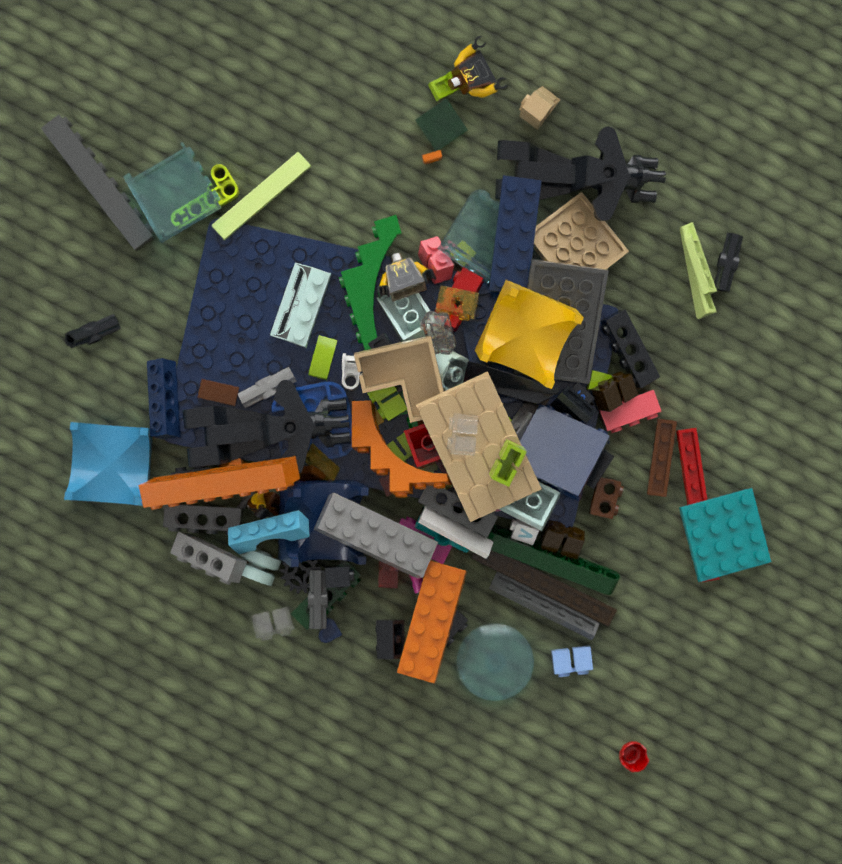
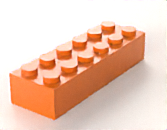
(432, 622)

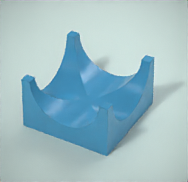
(109, 463)

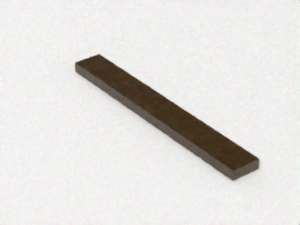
(549, 586)

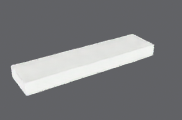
(455, 532)

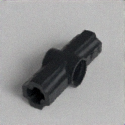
(728, 262)

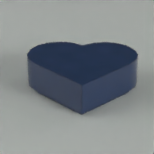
(330, 633)

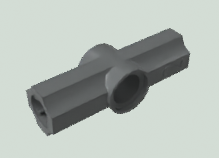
(317, 599)

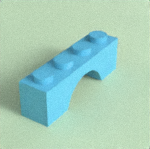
(287, 526)

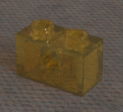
(449, 296)

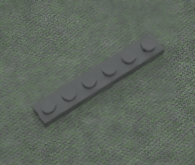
(544, 605)

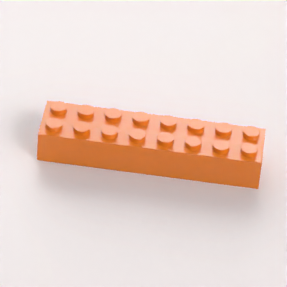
(219, 482)

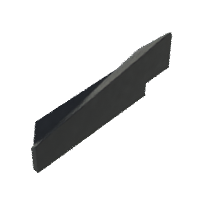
(512, 385)

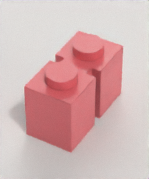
(435, 259)

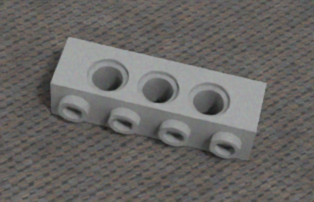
(208, 557)

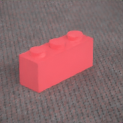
(630, 412)

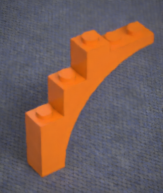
(403, 476)

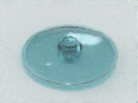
(495, 662)

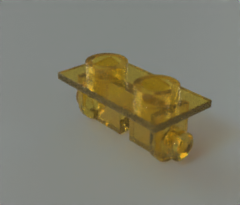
(321, 461)

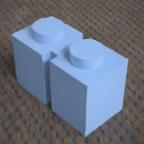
(562, 662)

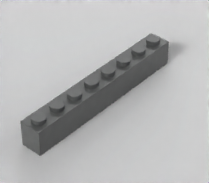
(97, 182)

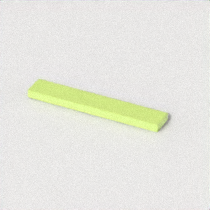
(261, 196)

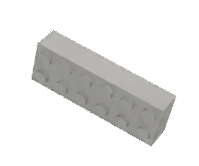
(375, 535)

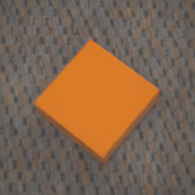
(432, 157)

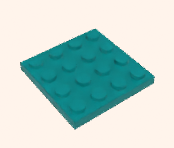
(725, 534)

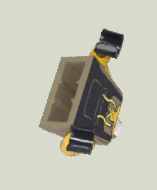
(404, 278)

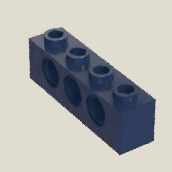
(163, 399)

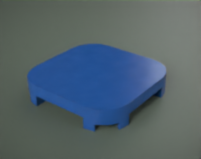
(311, 397)

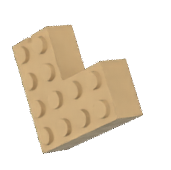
(404, 364)

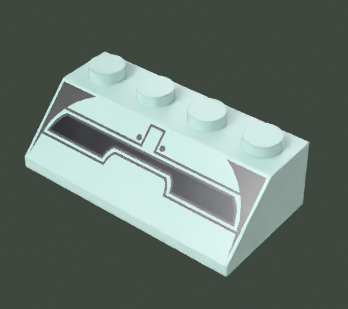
(300, 304)

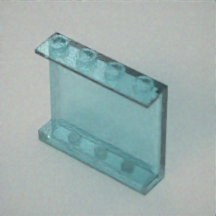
(174, 194)
(473, 234)

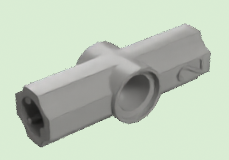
(265, 387)

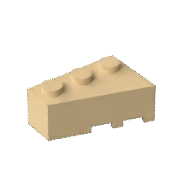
(538, 107)

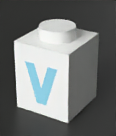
(523, 532)

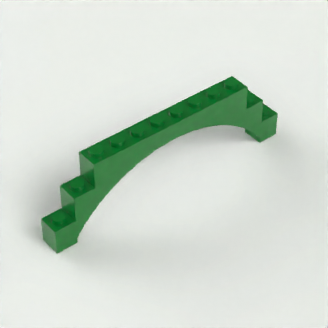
(361, 284)

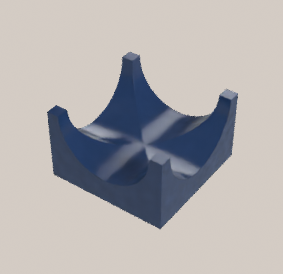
(310, 499)

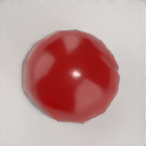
(633, 756)

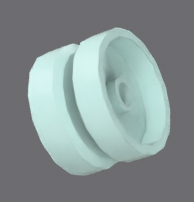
(258, 562)

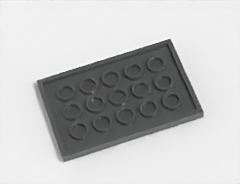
(583, 290)

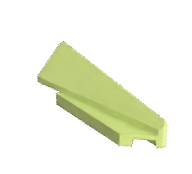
(698, 271)

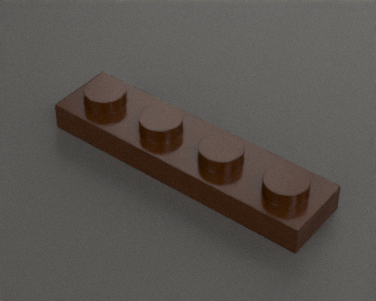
(661, 457)

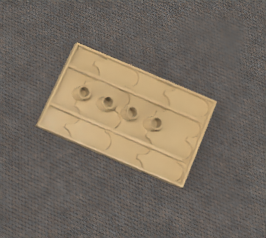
(470, 474)

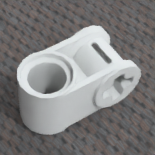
(349, 370)

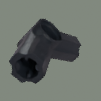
(92, 332)

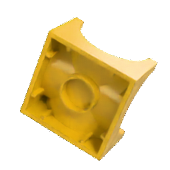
(527, 332)

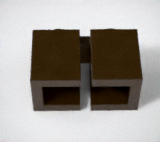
(610, 391)
(557, 534)

